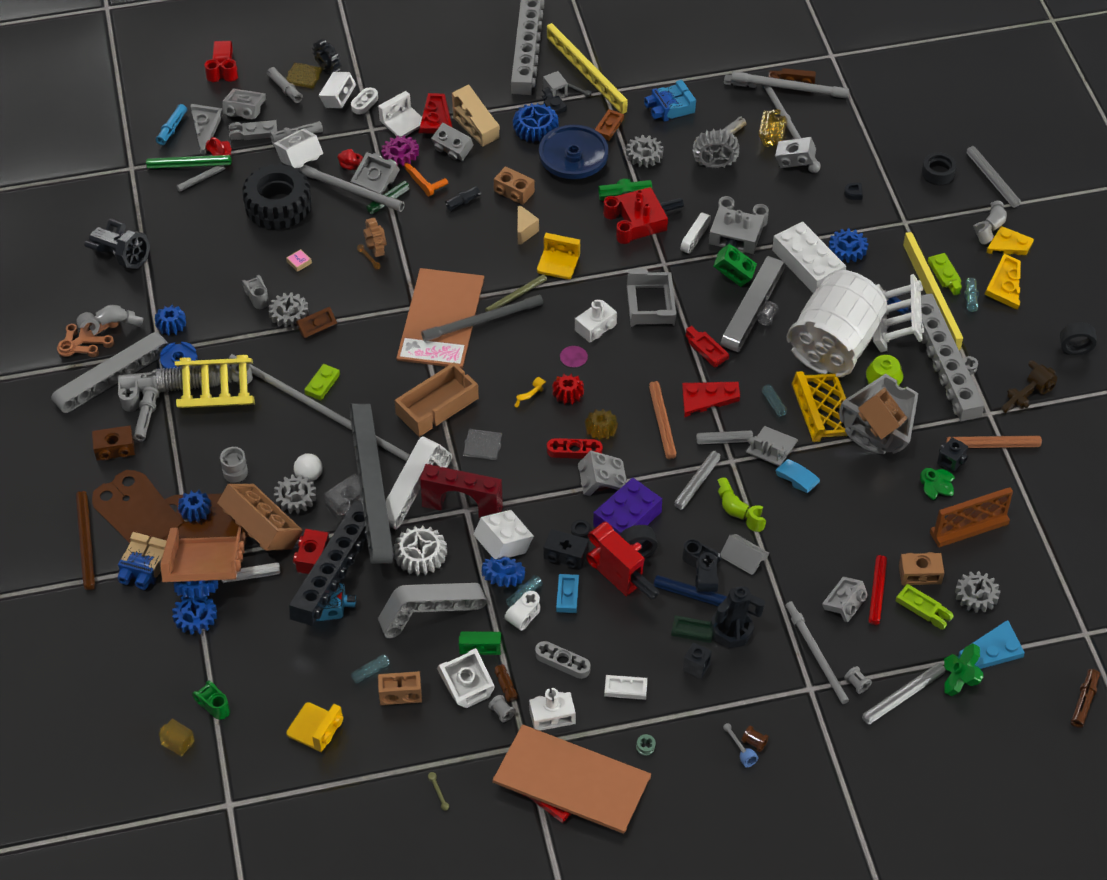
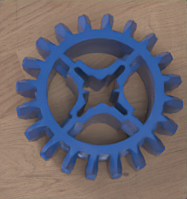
(534, 122)

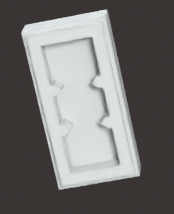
(625, 687)

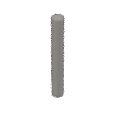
(200, 177)

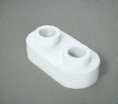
(364, 100)

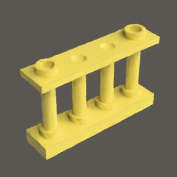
(224, 398)

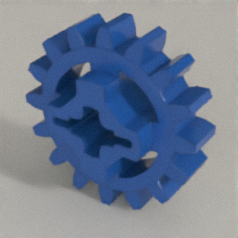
(848, 245)
(503, 571)
(195, 588)
(184, 616)

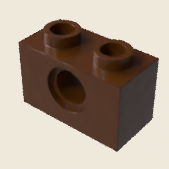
(113, 443)

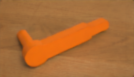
(421, 181)

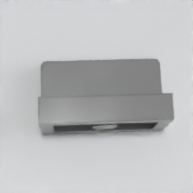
(743, 553)

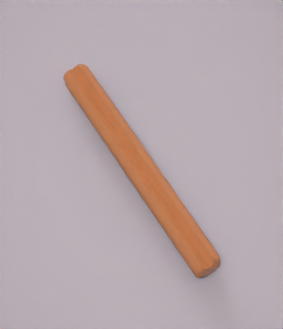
(662, 420)
(999, 441)

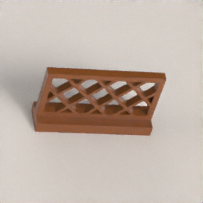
(969, 525)

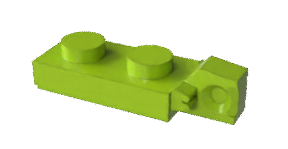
(945, 272)

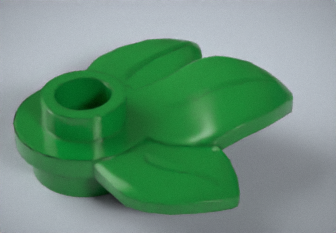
(939, 482)

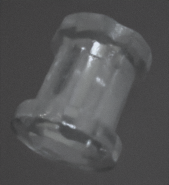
(768, 313)

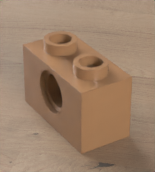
(930, 573)

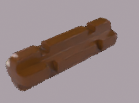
(505, 683)

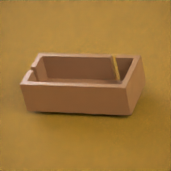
(436, 399)

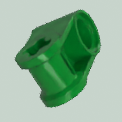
(209, 698)

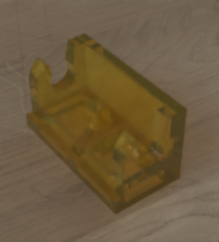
(772, 127)

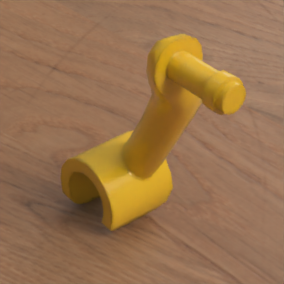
(538, 383)

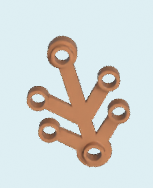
(69, 346)

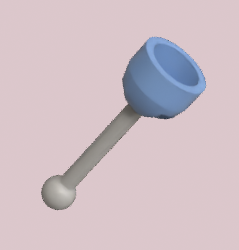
(747, 756)

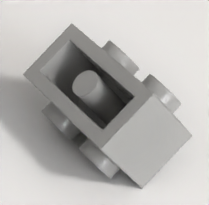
(452, 142)

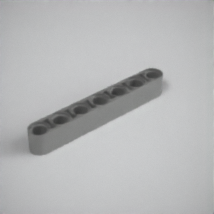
(752, 304)
(106, 374)

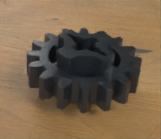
(326, 56)

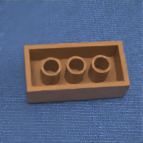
(259, 517)

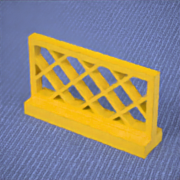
(810, 406)

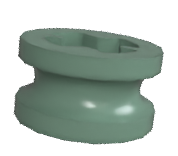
(646, 739)

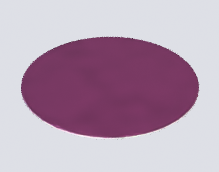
(573, 356)

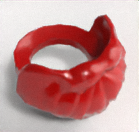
(218, 147)
(348, 159)

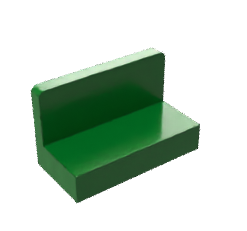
(485, 642)

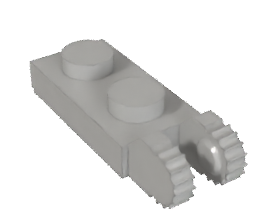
(252, 130)

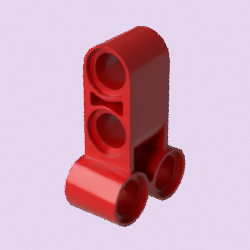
(222, 63)

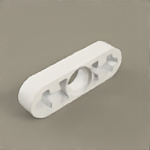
(695, 233)

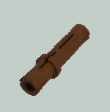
(1091, 679)

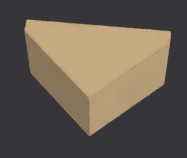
(527, 225)

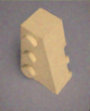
(474, 116)

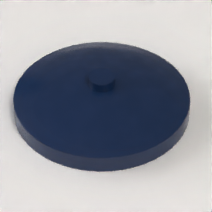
(573, 151)

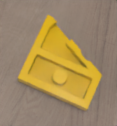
(1010, 242)

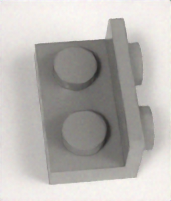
(846, 597)

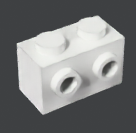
(337, 90)

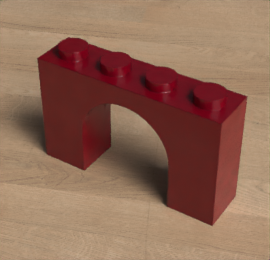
(483, 489)

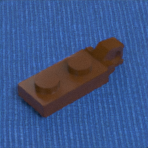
(794, 75)

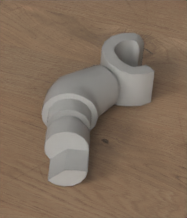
(994, 220)
(106, 315)

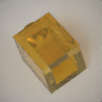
(176, 737)

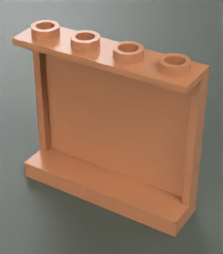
(202, 557)

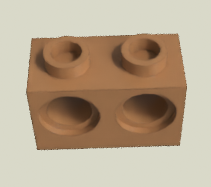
(514, 185)
(399, 688)

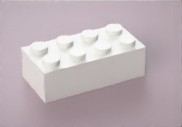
(806, 255)

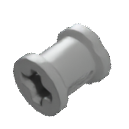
(858, 680)
(503, 710)

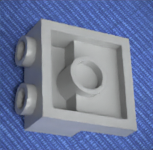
(243, 103)
(375, 173)

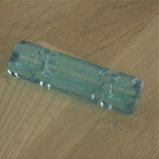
(774, 400)
(370, 668)

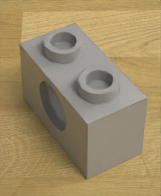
(795, 152)

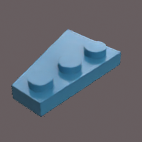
(998, 646)

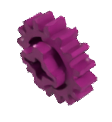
(400, 150)

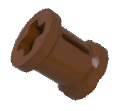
(755, 738)

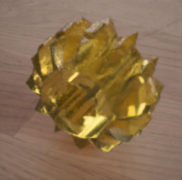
(601, 424)

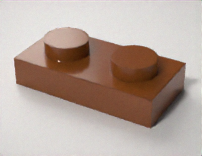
(609, 124)

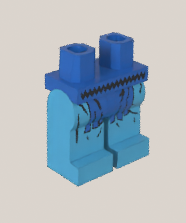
(671, 101)

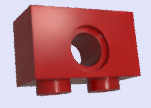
(310, 548)

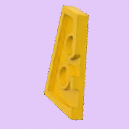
(1005, 282)

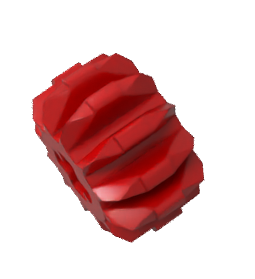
(568, 389)

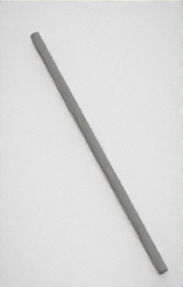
(322, 409)

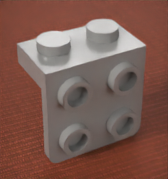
(601, 470)

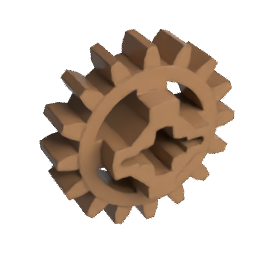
(374, 237)

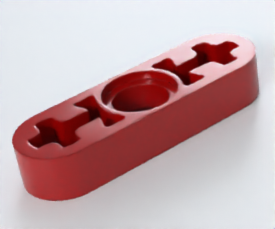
(580, 454)

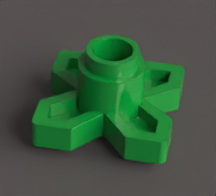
(963, 670)

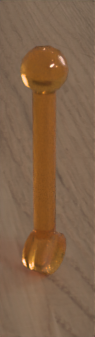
(360, 247)

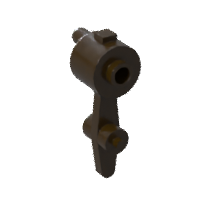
(1040, 379)

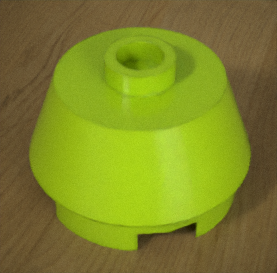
(884, 365)

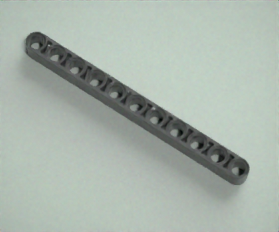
(371, 484)

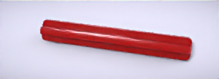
(877, 590)

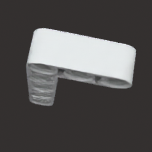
(408, 482)

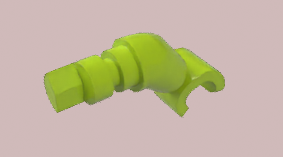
(739, 509)

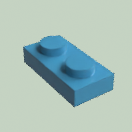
(567, 593)

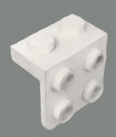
(399, 115)

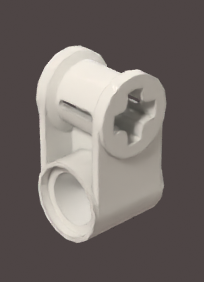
(524, 610)

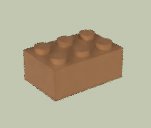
(882, 414)

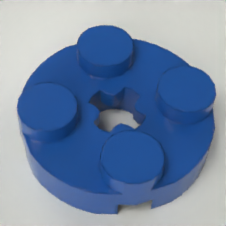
(172, 351)

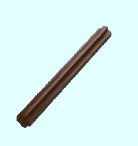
(85, 540)

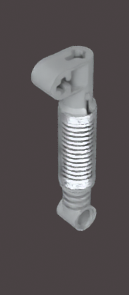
(171, 380)

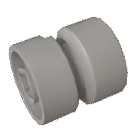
(234, 464)

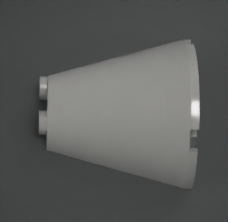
(860, 431)

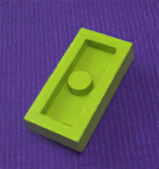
(322, 382)

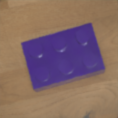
(629, 507)

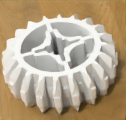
(430, 543)

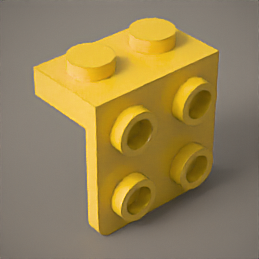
(559, 256)
(315, 725)

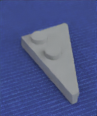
(206, 122)

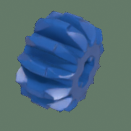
(170, 320)
(194, 506)

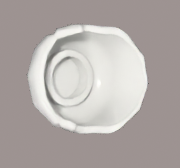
(308, 466)

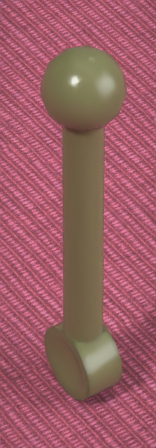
(432, 777)

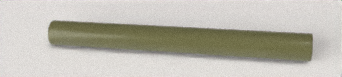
(517, 293)

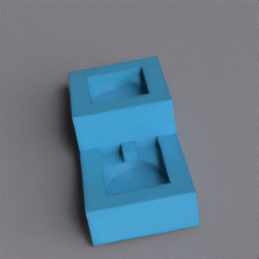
(798, 475)

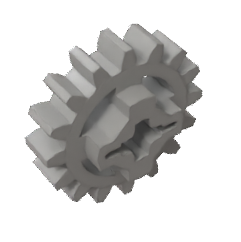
(644, 151)
(288, 309)
(295, 494)
(977, 591)

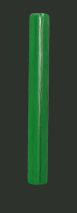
(197, 161)

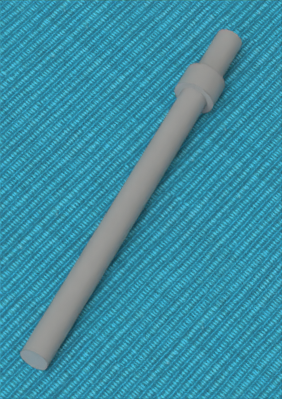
(799, 621)

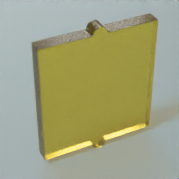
(303, 75)

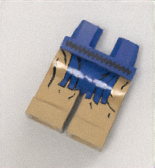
(141, 560)

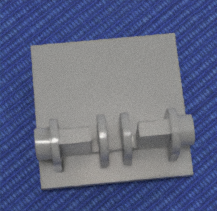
(771, 445)

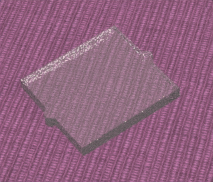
(482, 444)

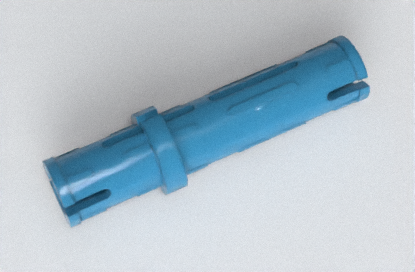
(169, 128)

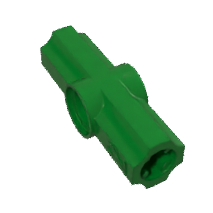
(622, 187)

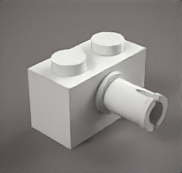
(595, 320)
(552, 710)

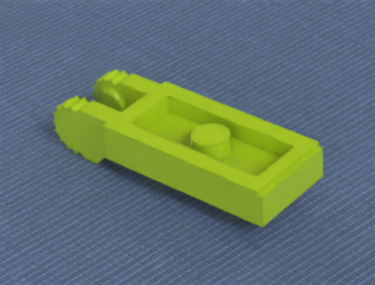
(924, 606)

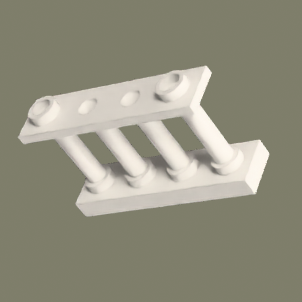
(881, 336)

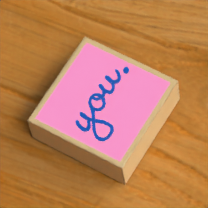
(299, 260)

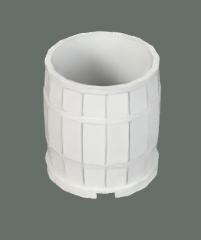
(837, 323)

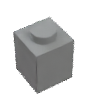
(556, 84)

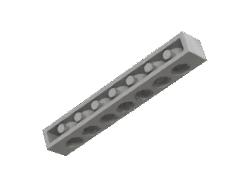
(527, 47)
(949, 362)

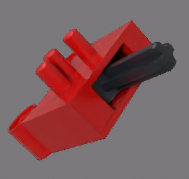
(641, 214)
(618, 561)

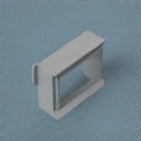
(642, 279)

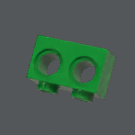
(735, 265)

